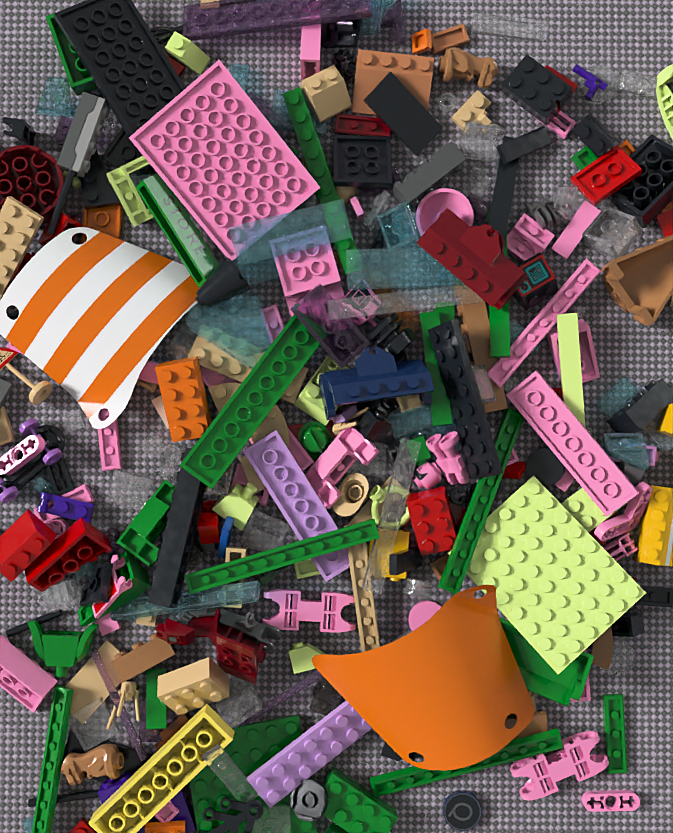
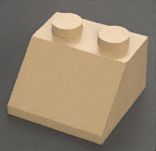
(326, 93)

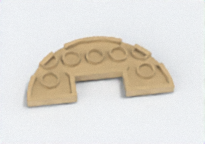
(274, 421)

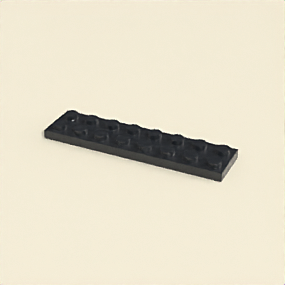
(464, 400)

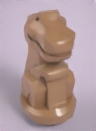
(463, 65)
(97, 762)

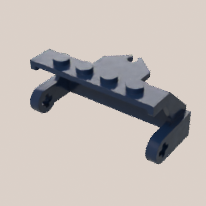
(375, 379)

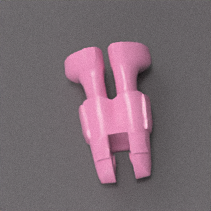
(448, 460)

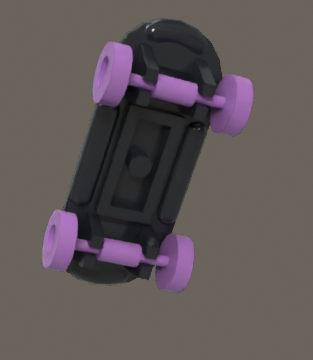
(52, 452)

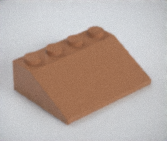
(372, 66)

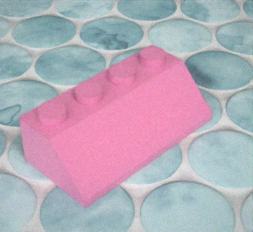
(23, 676)

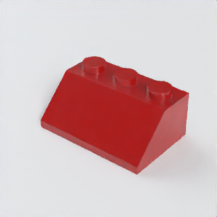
(23, 544)

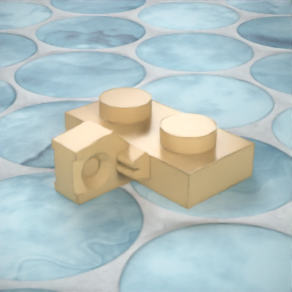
(473, 110)

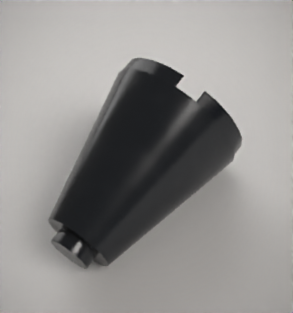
(222, 285)

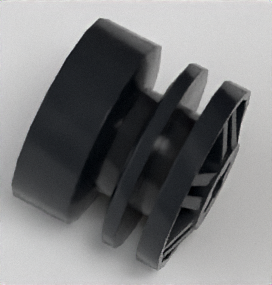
(390, 336)

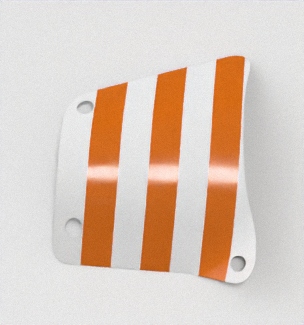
(95, 315)

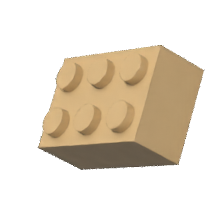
(193, 686)

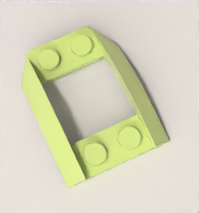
(128, 193)

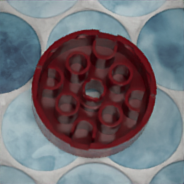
(35, 167)

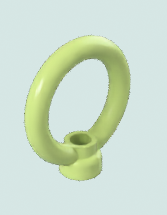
(377, 496)

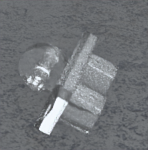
(564, 201)

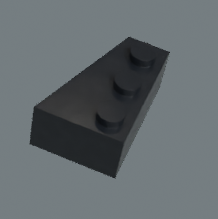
(642, 408)

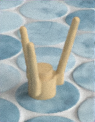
(338, 427)
(126, 693)

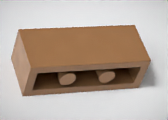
(141, 657)

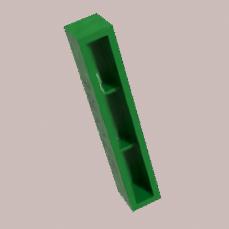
(178, 228)

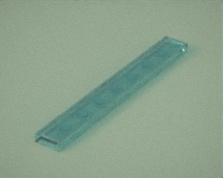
(210, 598)

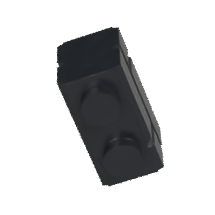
(594, 135)

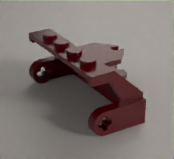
(474, 257)

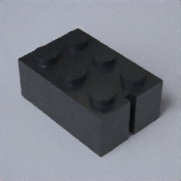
(536, 89)

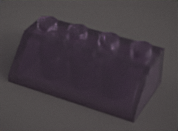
(337, 337)

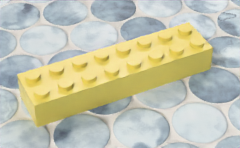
(162, 775)

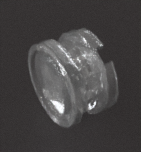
(417, 588)

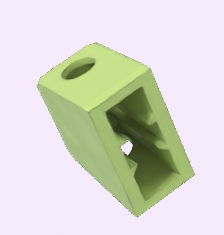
(237, 504)

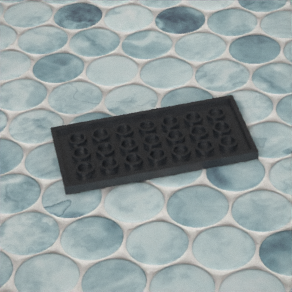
(121, 59)

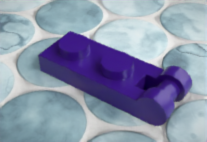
(66, 507)

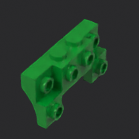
(148, 525)

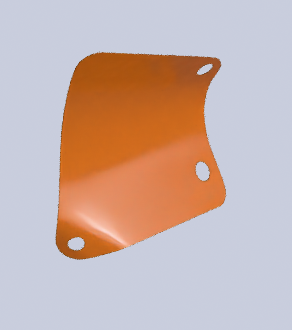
(439, 686)

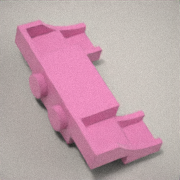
(336, 461)

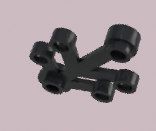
(231, 821)

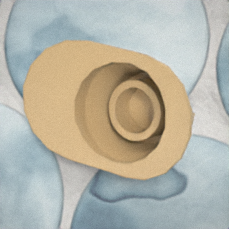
(354, 493)

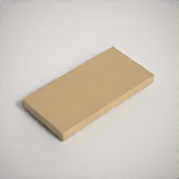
(88, 682)

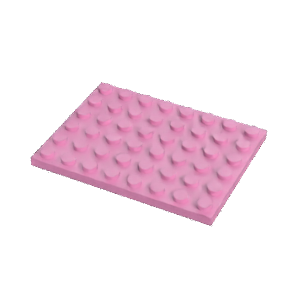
(223, 157)

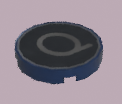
(462, 810)

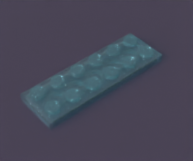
(290, 232)
(395, 269)

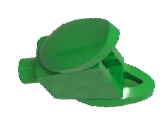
(60, 647)

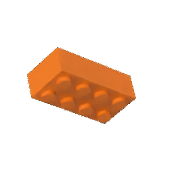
(184, 398)

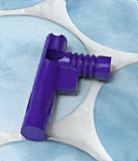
(590, 81)

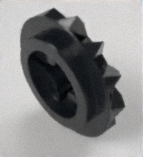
(349, 63)

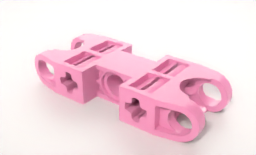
(310, 610)
(560, 765)

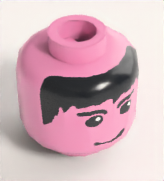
(427, 475)

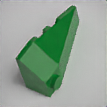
(140, 582)

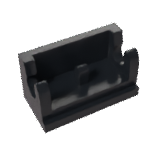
(20, 130)

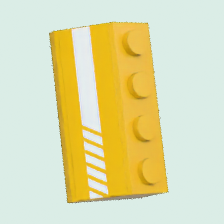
(656, 529)

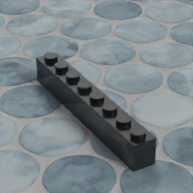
(177, 539)

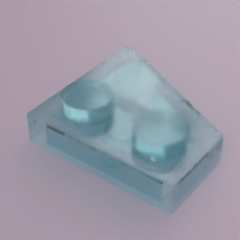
(55, 98)

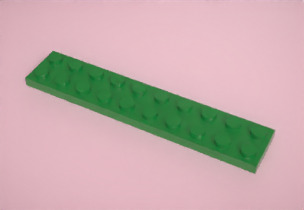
(250, 404)

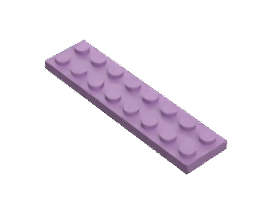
(295, 498)
(308, 753)

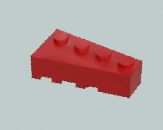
(66, 554)

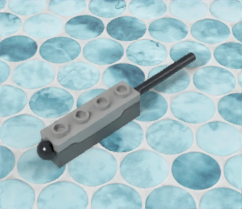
(80, 145)

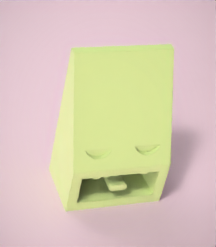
(310, 397)

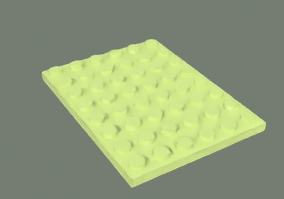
(550, 575)

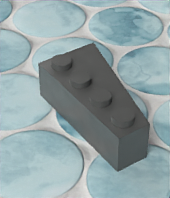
(429, 175)

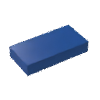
(225, 536)

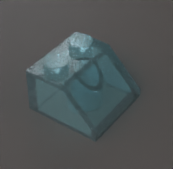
(399, 226)

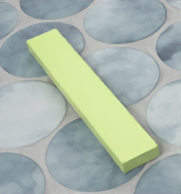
(570, 364)

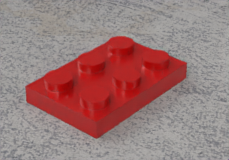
(606, 175)

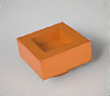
(421, 41)

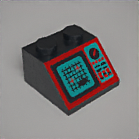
(540, 283)

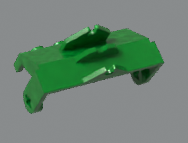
(540, 676)

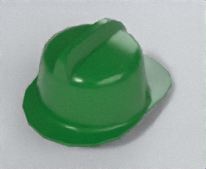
(314, 438)

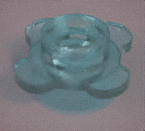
(41, 485)

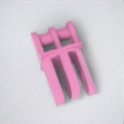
(616, 548)

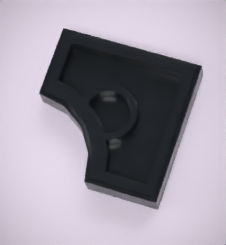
(97, 589)

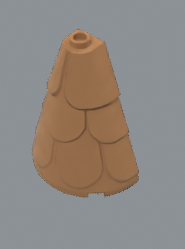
(642, 280)

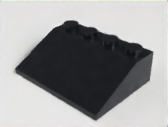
(653, 188)

